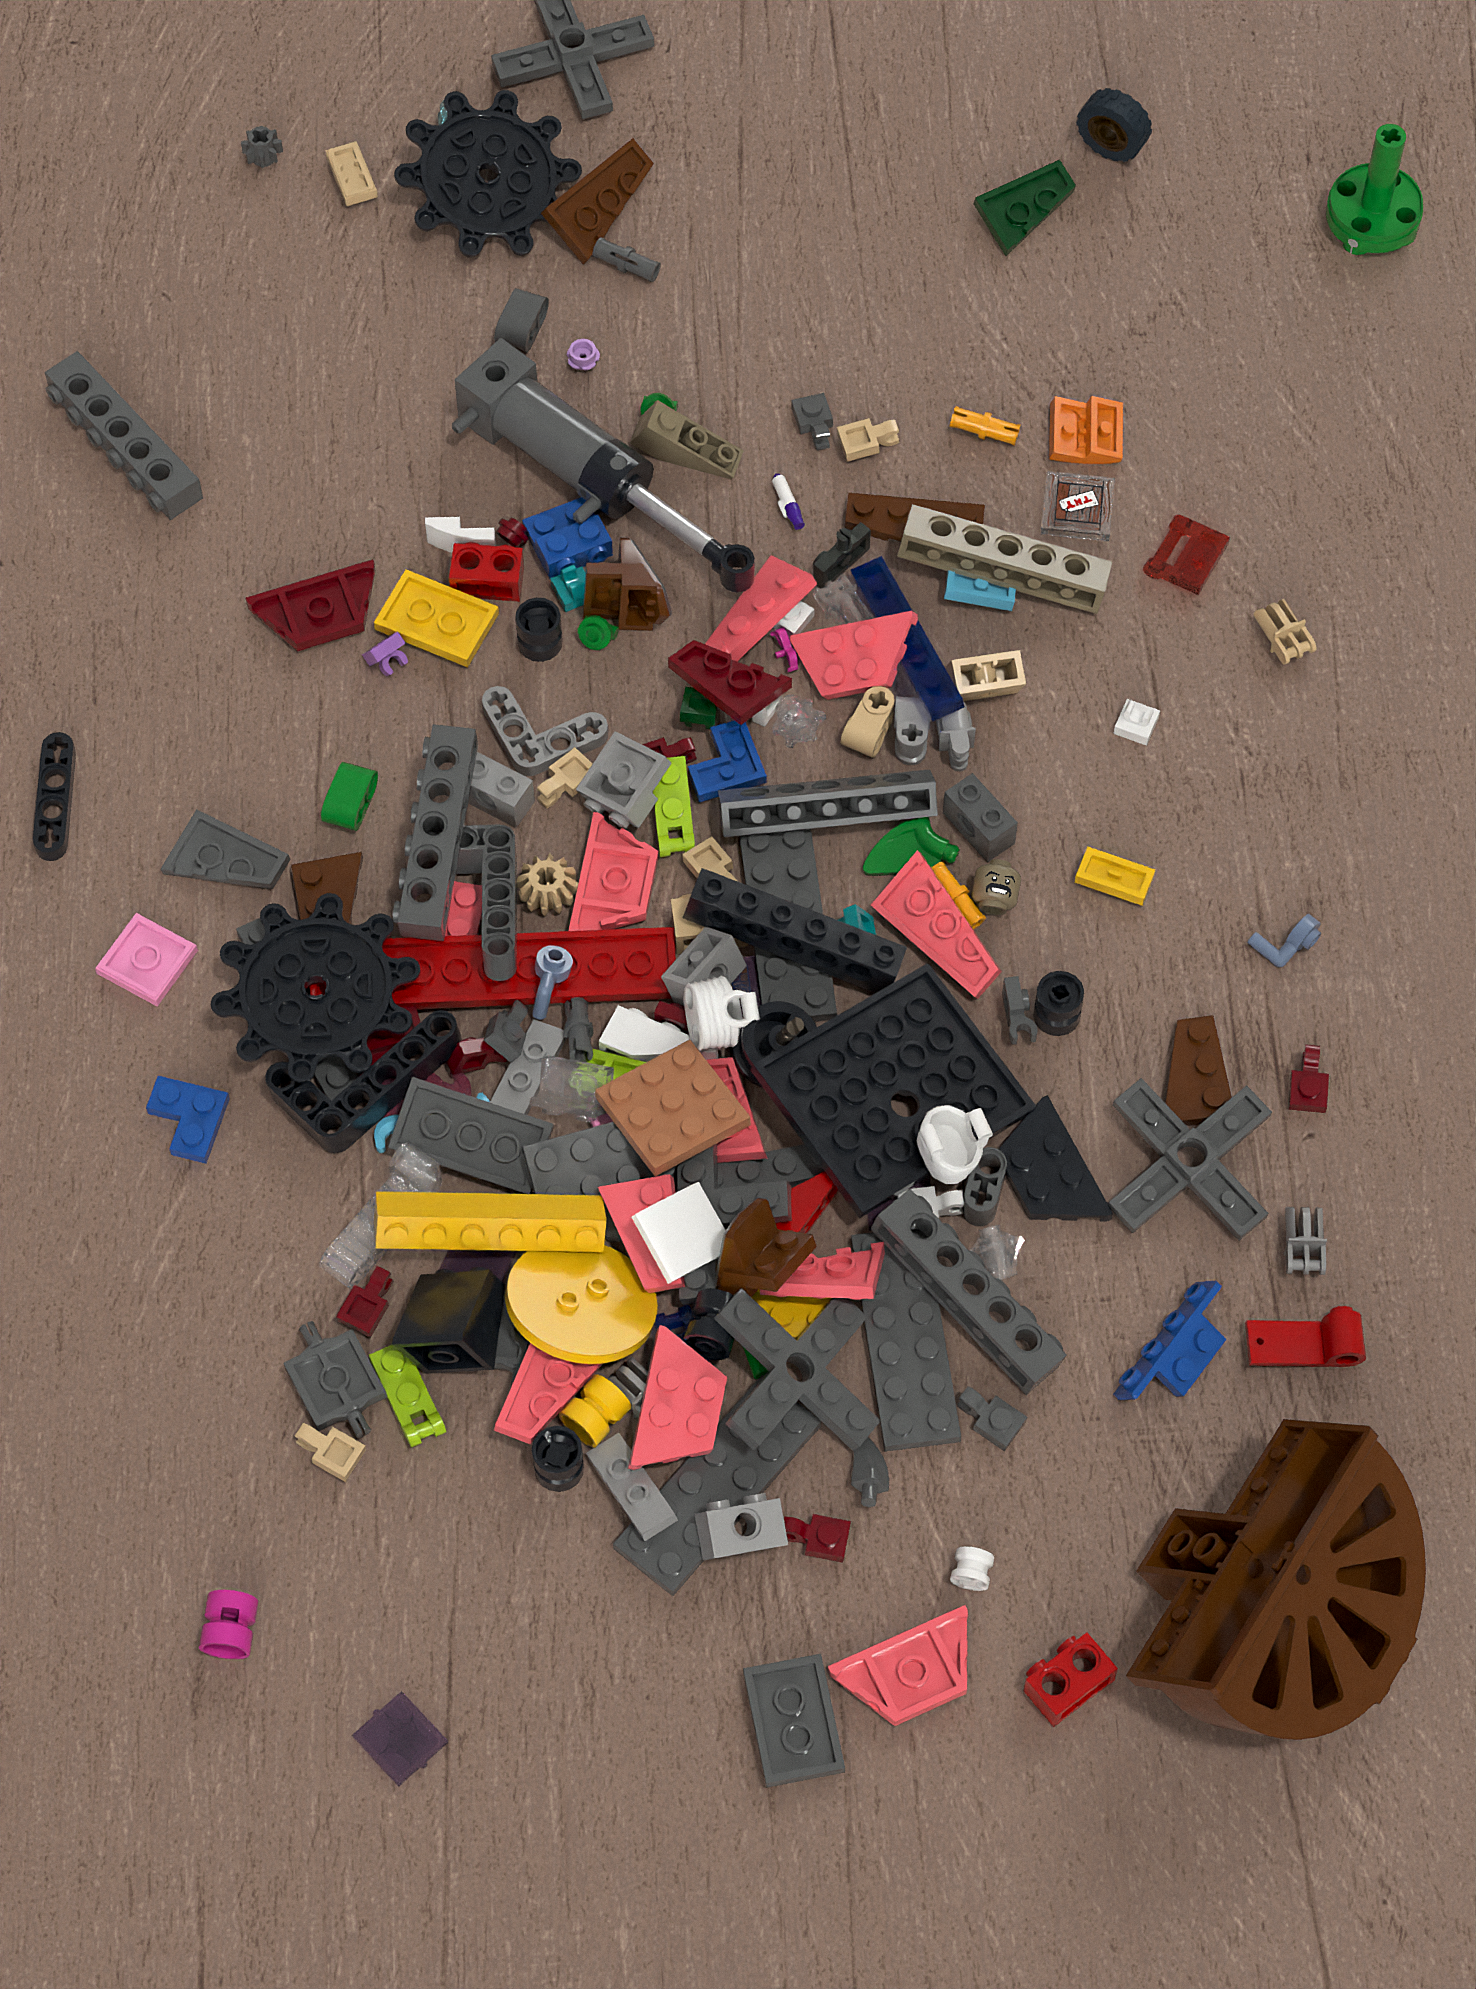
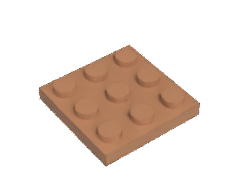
(672, 1107)

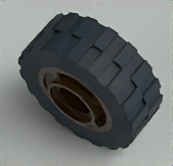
(1114, 124)

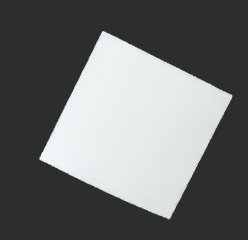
(681, 1232)

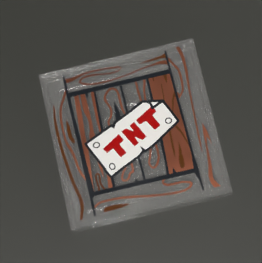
(1077, 506)

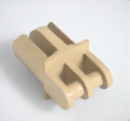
(1284, 630)

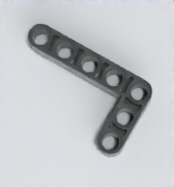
(492, 853)

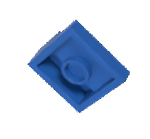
(564, 542)

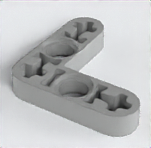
(540, 744)

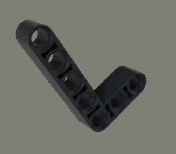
(368, 1086)

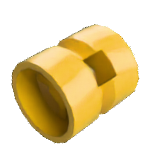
(600, 1405)

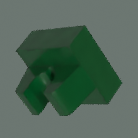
(697, 709)

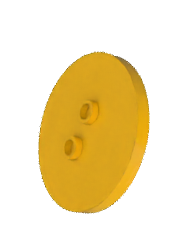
(580, 1304)

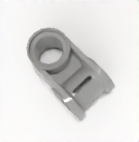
(911, 730)

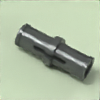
(607, 251)
(578, 1029)

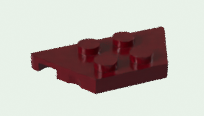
(318, 607)

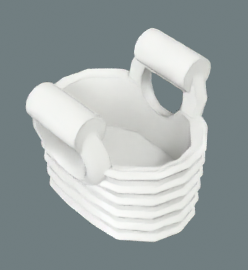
(716, 1014)
(949, 1143)

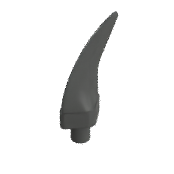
(869, 1473)

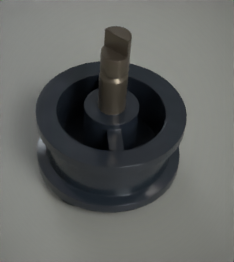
(778, 1026)

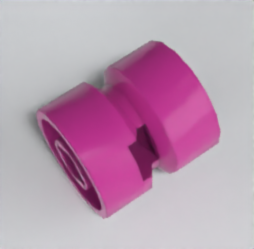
(228, 1624)

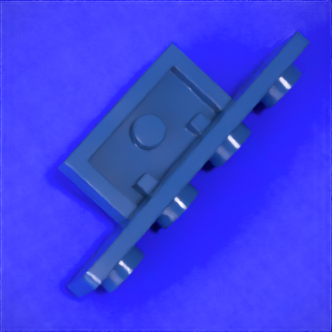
(1179, 1349)

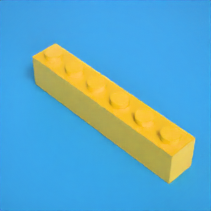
(489, 1221)

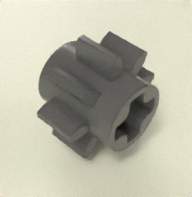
(261, 146)

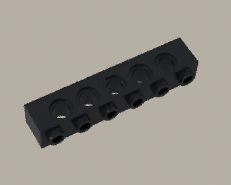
(794, 932)

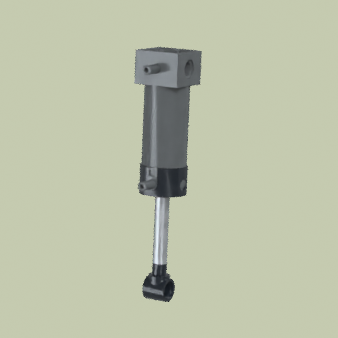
(504, 399)

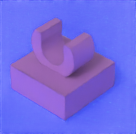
(384, 651)

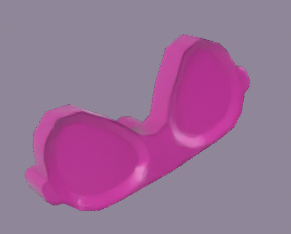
(787, 649)

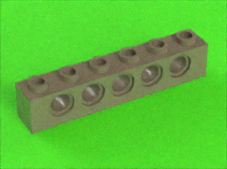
(1005, 559)

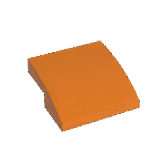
(1086, 431)

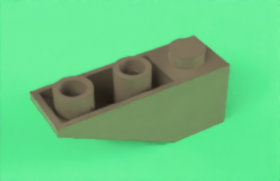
(685, 443)

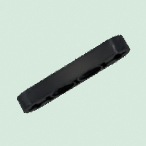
(57, 796)

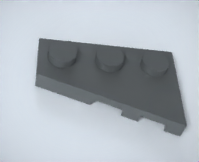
(224, 854)

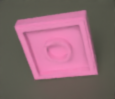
(146, 959)

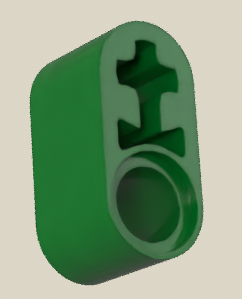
(349, 796)

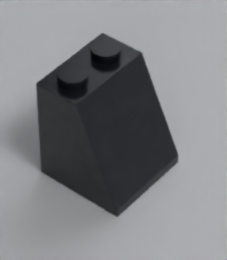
(452, 1321)

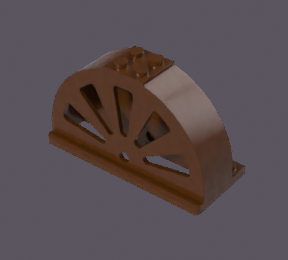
(1296, 1595)

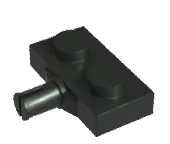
(846, 551)

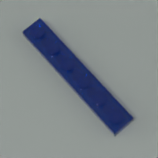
(920, 658)

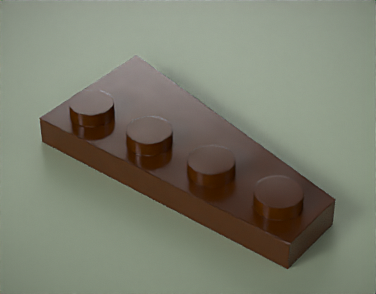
(597, 199)
(889, 514)

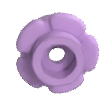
(581, 348)

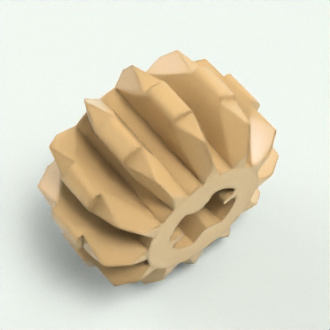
(536, 886)

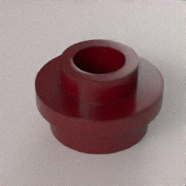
(512, 532)

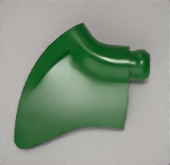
(901, 844)

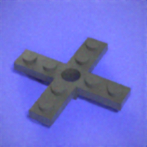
(576, 63)
(1169, 1176)
(726, 1203)
(811, 1354)

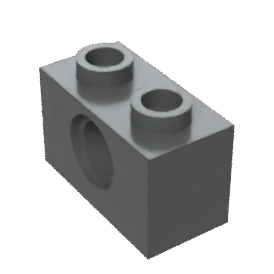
(980, 817)

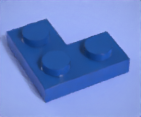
(734, 768)
(198, 1113)

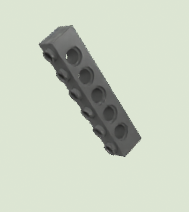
(87, 397)
(827, 803)
(430, 917)
(971, 1311)

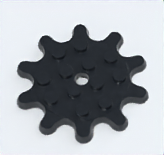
(481, 141)
(306, 952)

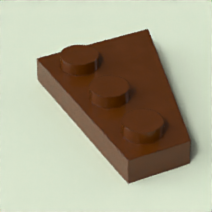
(327, 875)
(1197, 1071)

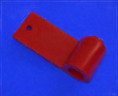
(1323, 1343)

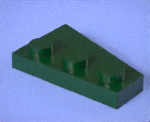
(1024, 203)

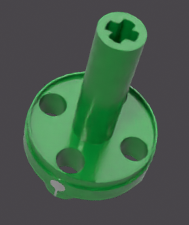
(1375, 202)

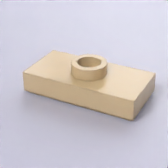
(351, 173)

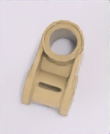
(870, 722)

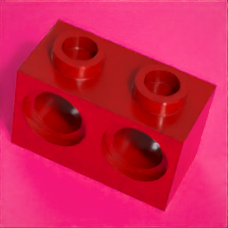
(486, 579)
(1076, 1685)

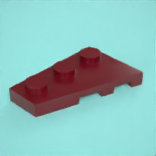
(728, 684)

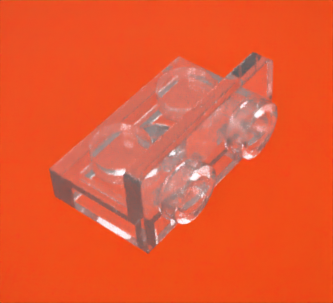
(571, 1087)

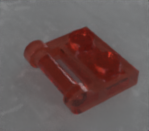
(1195, 560)

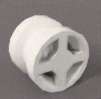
(972, 1568)

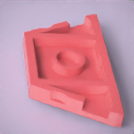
(855, 654)
(613, 879)
(677, 1404)
(910, 1669)

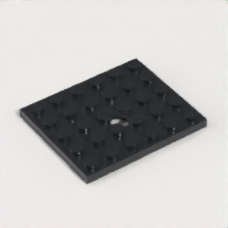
(842, 1078)

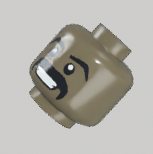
(996, 887)

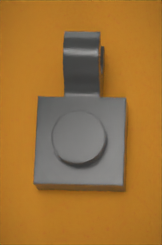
(813, 416)
(1015, 1003)
(505, 1031)
(995, 1421)

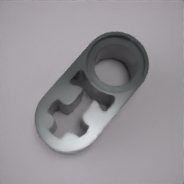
(522, 319)
(987, 1183)

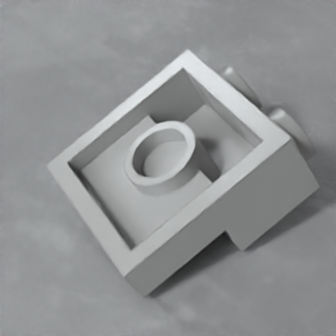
(623, 781)

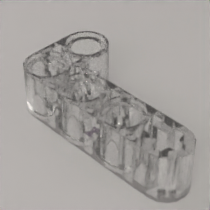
(354, 1249)

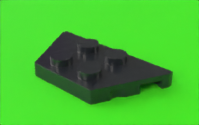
(1050, 1171)

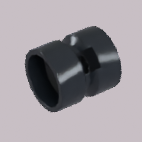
(538, 629)
(1058, 1003)
(703, 1331)
(558, 1458)

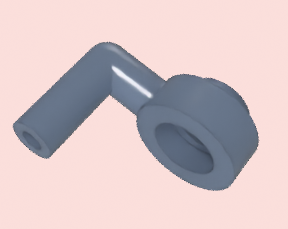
(1303, 935)
(552, 966)

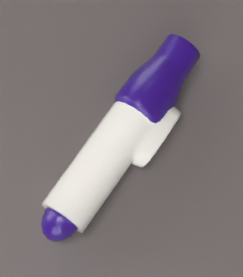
(787, 501)

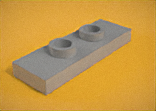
(523, 1074)
(631, 1487)

